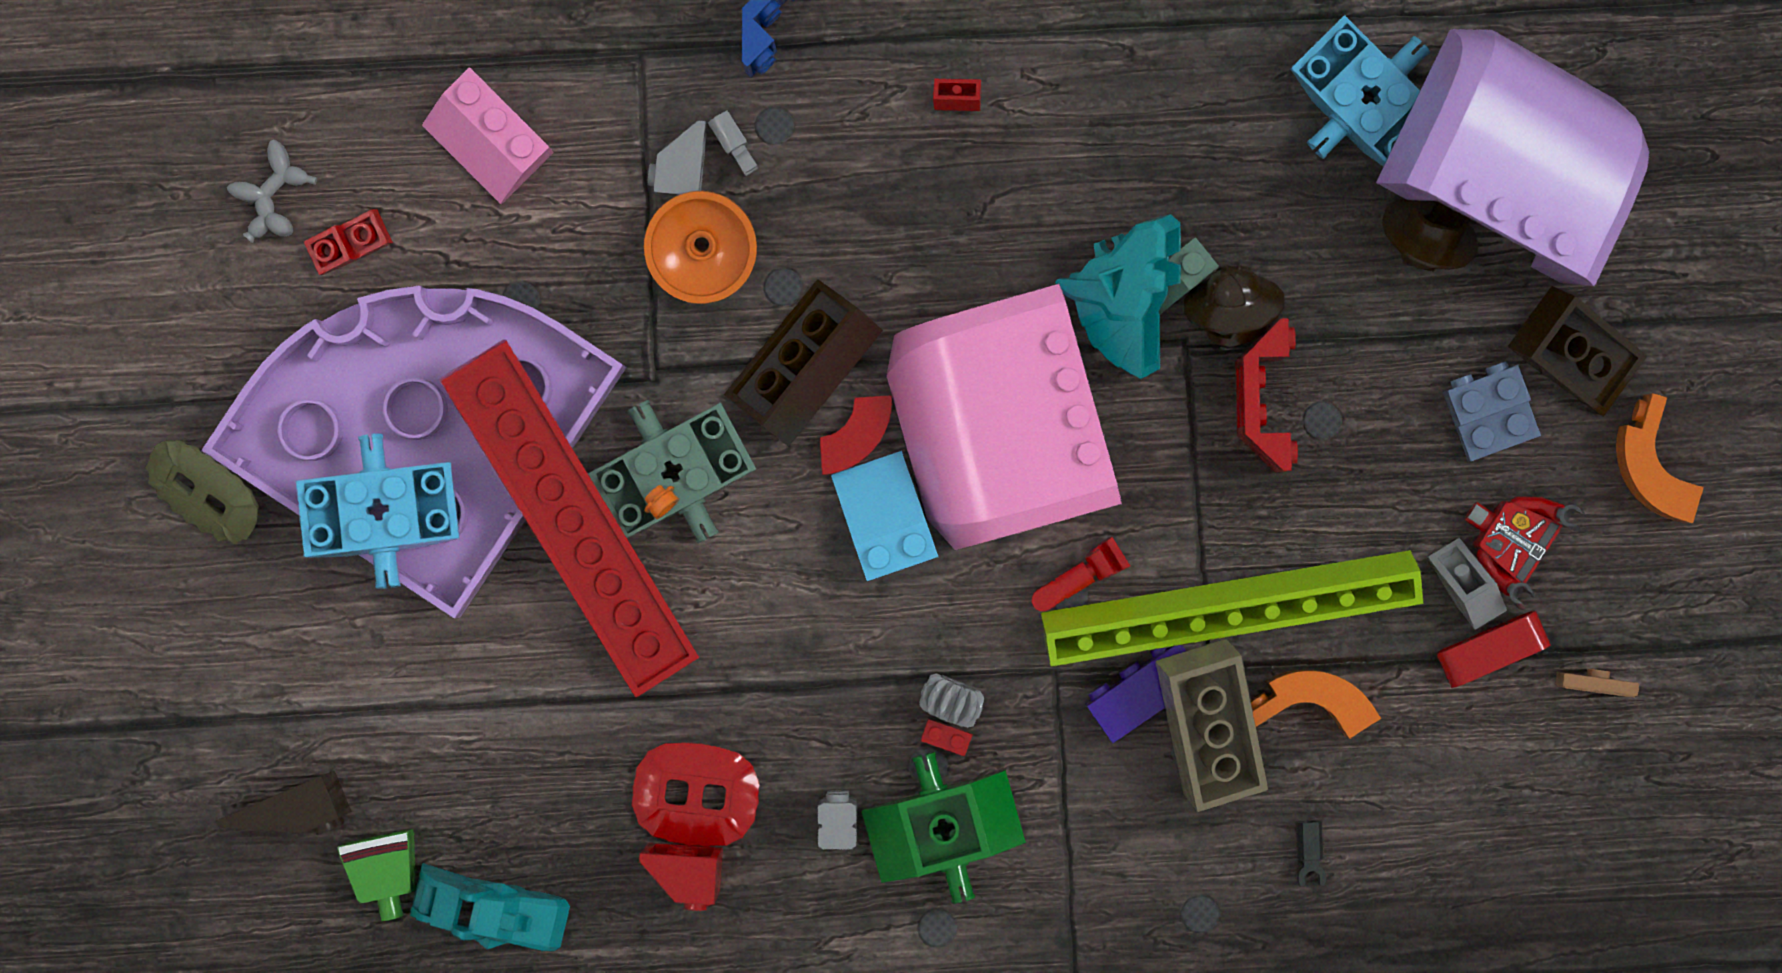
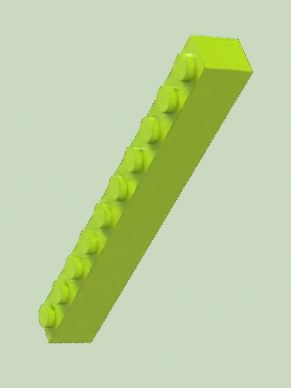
(1232, 608)

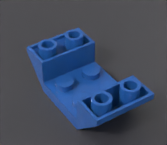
(757, 44)

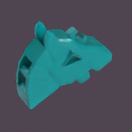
(1123, 291)
(499, 911)

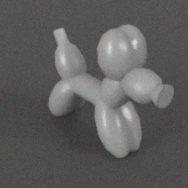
(262, 195)

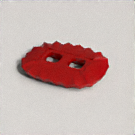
(692, 822)

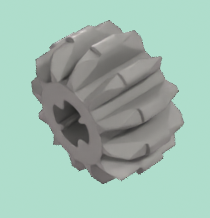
(951, 700)

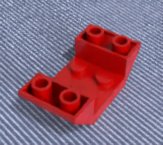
(1272, 448)

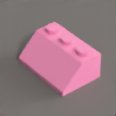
(486, 136)

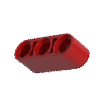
(1493, 649)

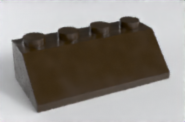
(803, 362)

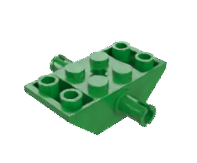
(982, 818)

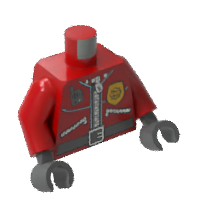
(1517, 538)

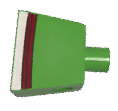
(381, 869)

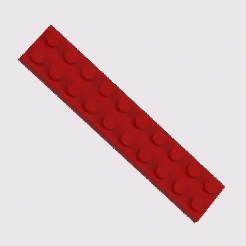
(569, 517)

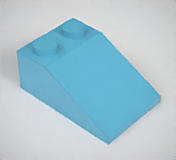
(884, 516)

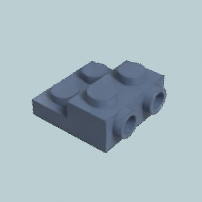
(1491, 411)

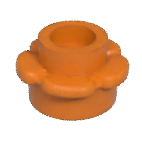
(660, 501)

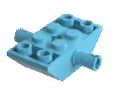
(1334, 79)
(338, 511)

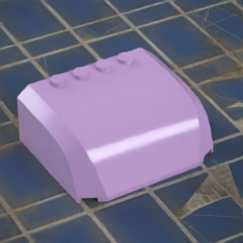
(1522, 153)

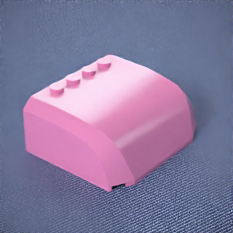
(1000, 419)

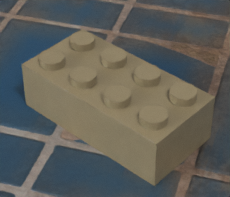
(1212, 725)

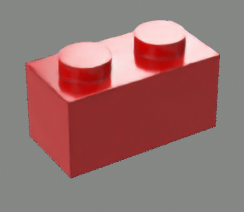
(957, 94)
(946, 737)

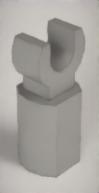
(733, 141)

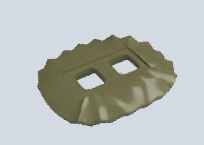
(209, 479)

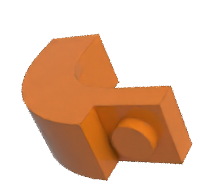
(1643, 471)
(1337, 696)

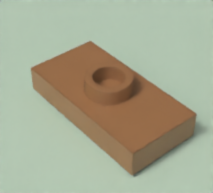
(1598, 682)

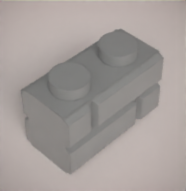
(837, 820)

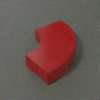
(858, 436)

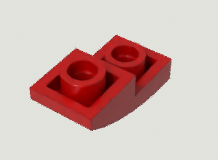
(348, 242)

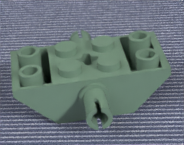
(710, 462)

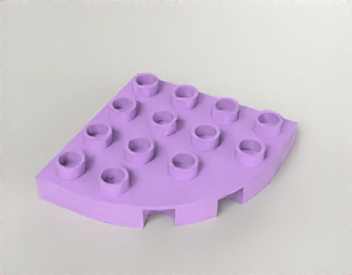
(380, 374)

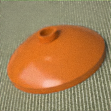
(696, 273)

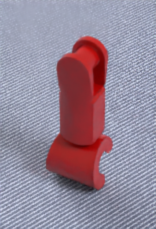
(1102, 562)

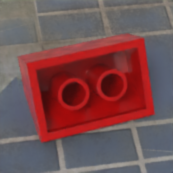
(685, 872)

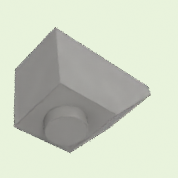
(680, 164)
(1468, 583)

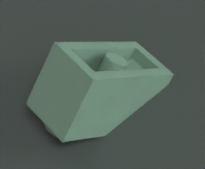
(1195, 267)

